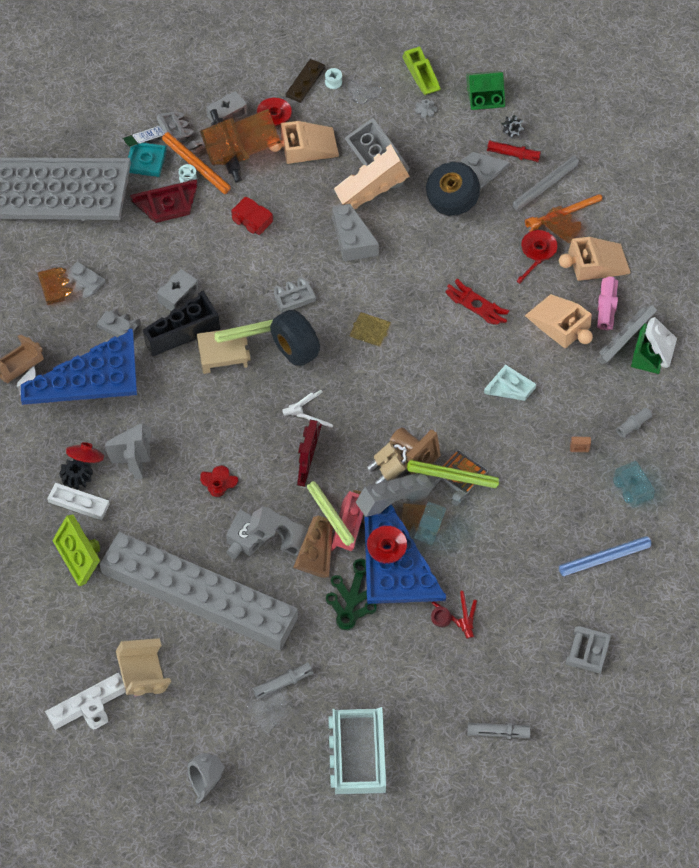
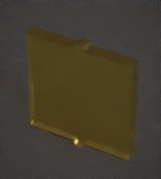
(370, 329)

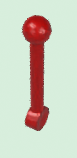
(521, 278)

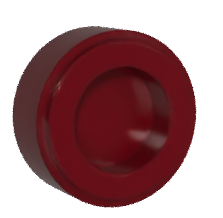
(441, 617)

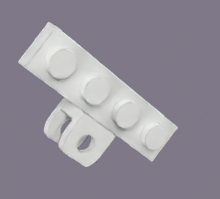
(87, 703)

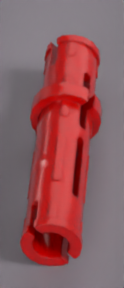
(510, 150)

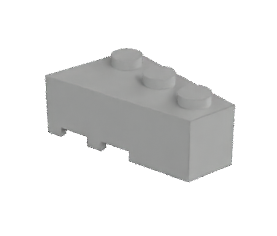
(352, 234)

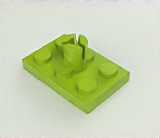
(77, 550)

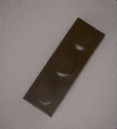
(305, 80)

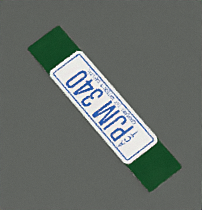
(143, 136)

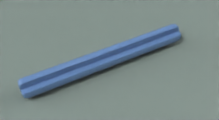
(605, 556)

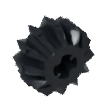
(68, 474)

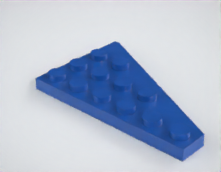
(97, 374)
(402, 580)

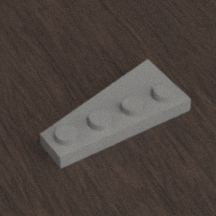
(626, 333)

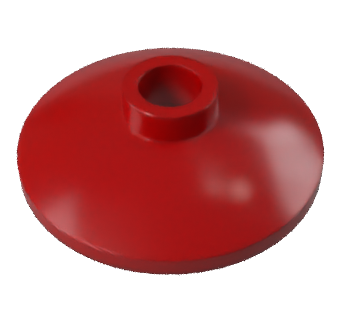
(276, 106)
(540, 239)
(85, 453)
(387, 536)

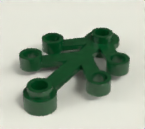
(351, 598)

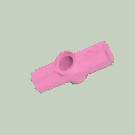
(607, 303)

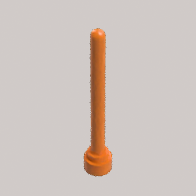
(535, 222)

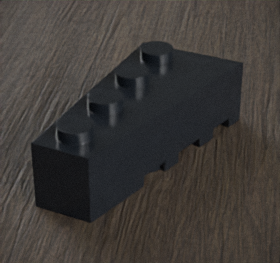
(182, 325)

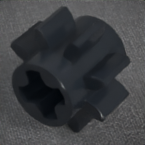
(508, 125)

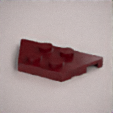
(167, 201)
(307, 450)

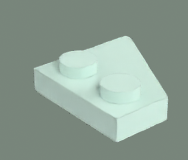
(510, 385)

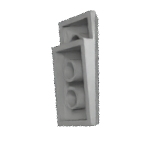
(369, 141)

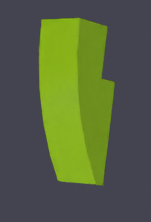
(421, 70)

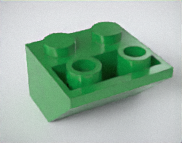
(486, 90)

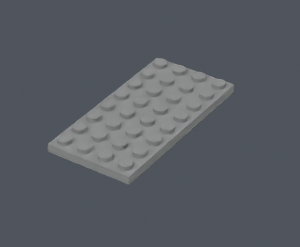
(63, 188)

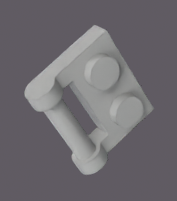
(595, 649)

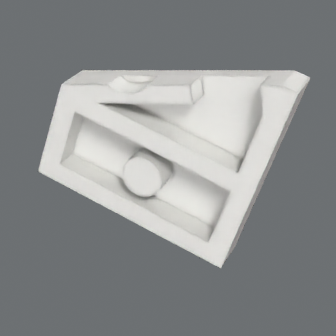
(661, 340)

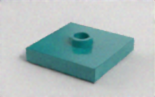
(147, 159)

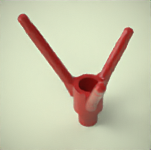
(466, 622)

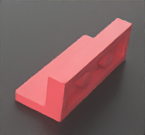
(351, 517)

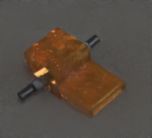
(233, 141)

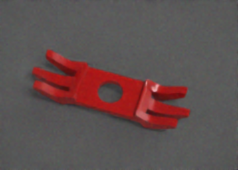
(466, 298)

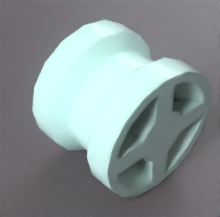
(333, 83)
(187, 170)

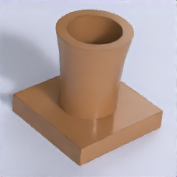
(423, 450)

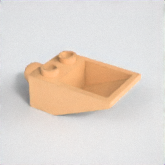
(306, 142)
(595, 258)
(562, 320)

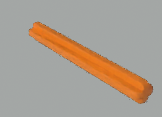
(193, 160)

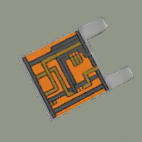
(462, 462)

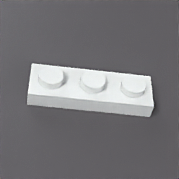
(78, 501)

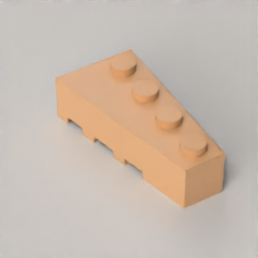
(372, 179)

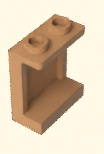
(20, 359)

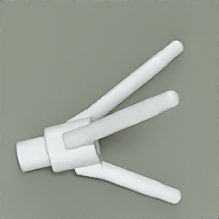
(296, 409)

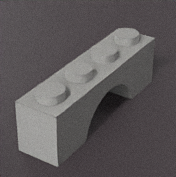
(379, 496)

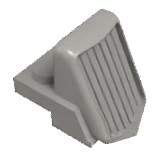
(131, 448)

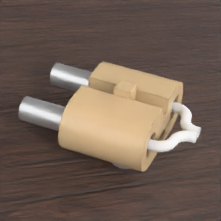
(390, 460)

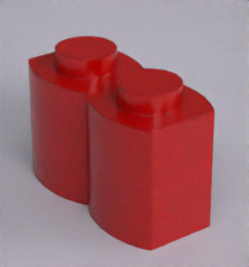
(252, 216)

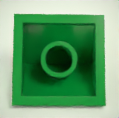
(644, 355)

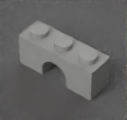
(266, 522)

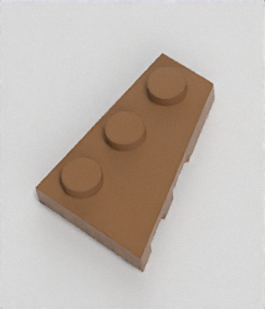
(316, 548)

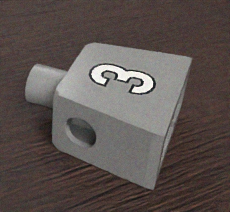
(239, 538)

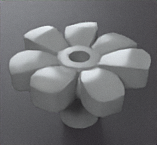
(425, 108)

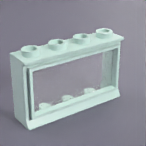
(357, 751)

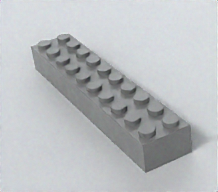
(199, 591)

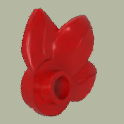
(218, 480)

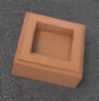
(580, 444)

